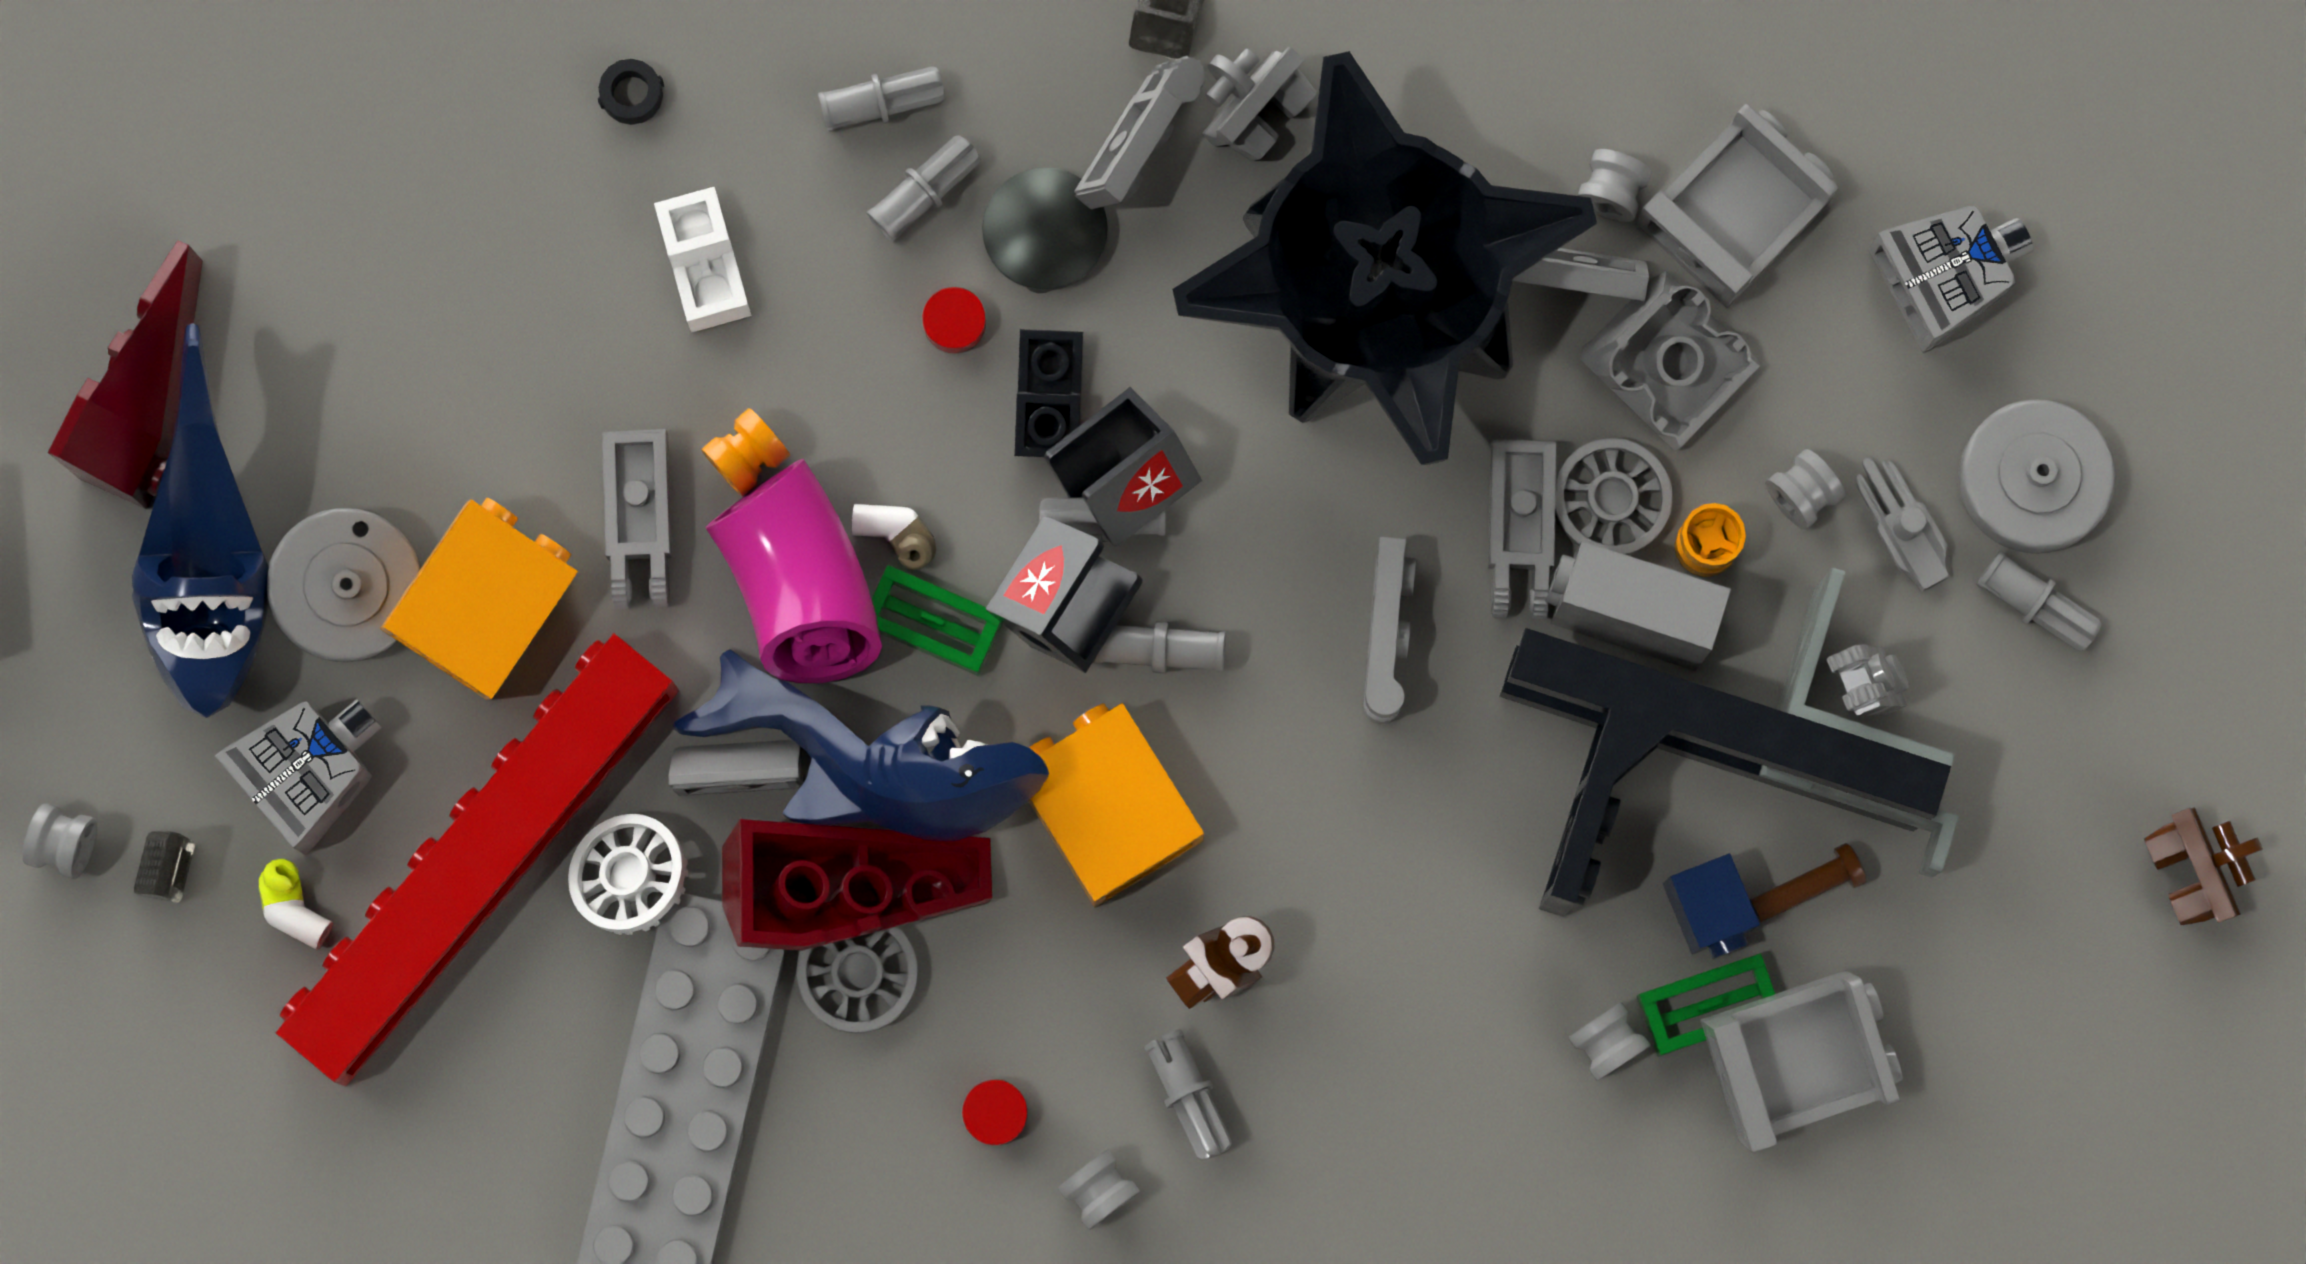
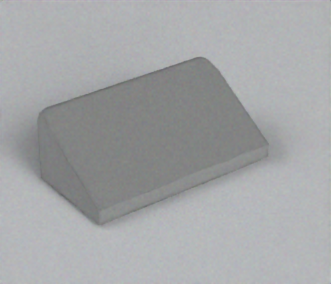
(736, 768)

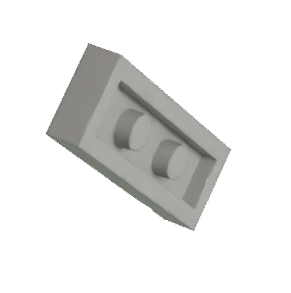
(1590, 274)

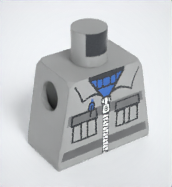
(1948, 269)
(303, 769)

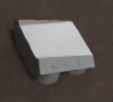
(1670, 359)

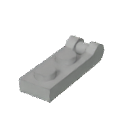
(1387, 633)

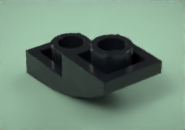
(1047, 389)

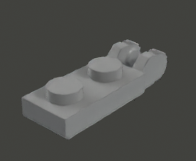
(1140, 132)
(637, 510)
(1522, 519)
(1870, 679)

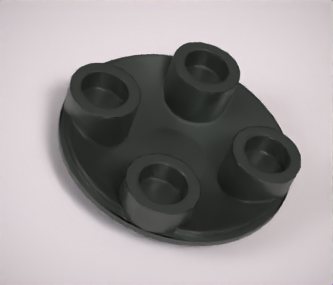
(1042, 231)

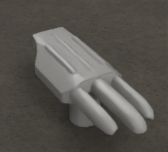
(1906, 531)

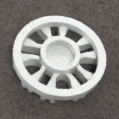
(627, 874)

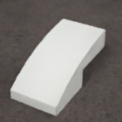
(702, 259)

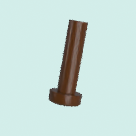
(1812, 883)

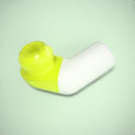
(284, 904)

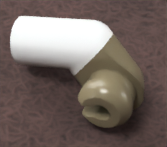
(901, 529)

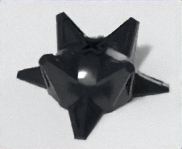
(1344, 216)

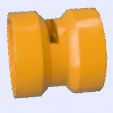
(740, 456)
(1715, 528)

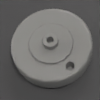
(2037, 476)
(339, 582)

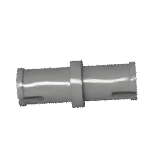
(1164, 648)

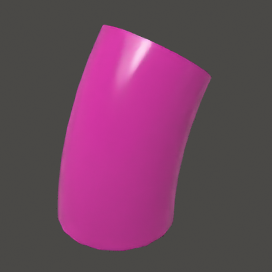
(799, 579)

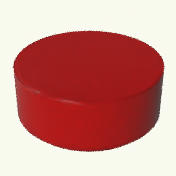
(954, 320)
(995, 1112)

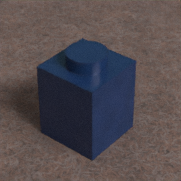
(1712, 907)

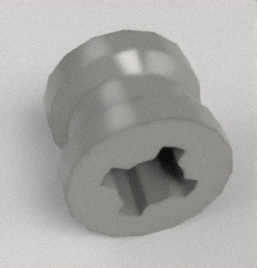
(1615, 184)
(1805, 489)
(59, 841)
(1609, 1041)
(1098, 1189)

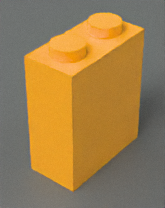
(480, 597)
(1111, 804)

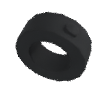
(626, 69)

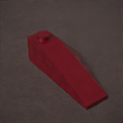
(126, 423)
(833, 883)

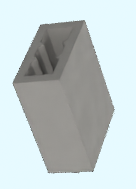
(1637, 605)

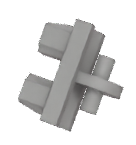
(1274, 80)

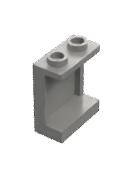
(1739, 204)
(1801, 1057)

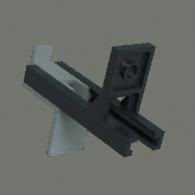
(1782, 747)

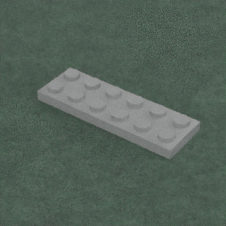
(683, 1093)

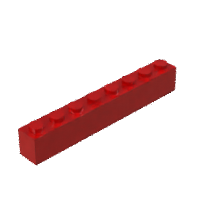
(476, 860)

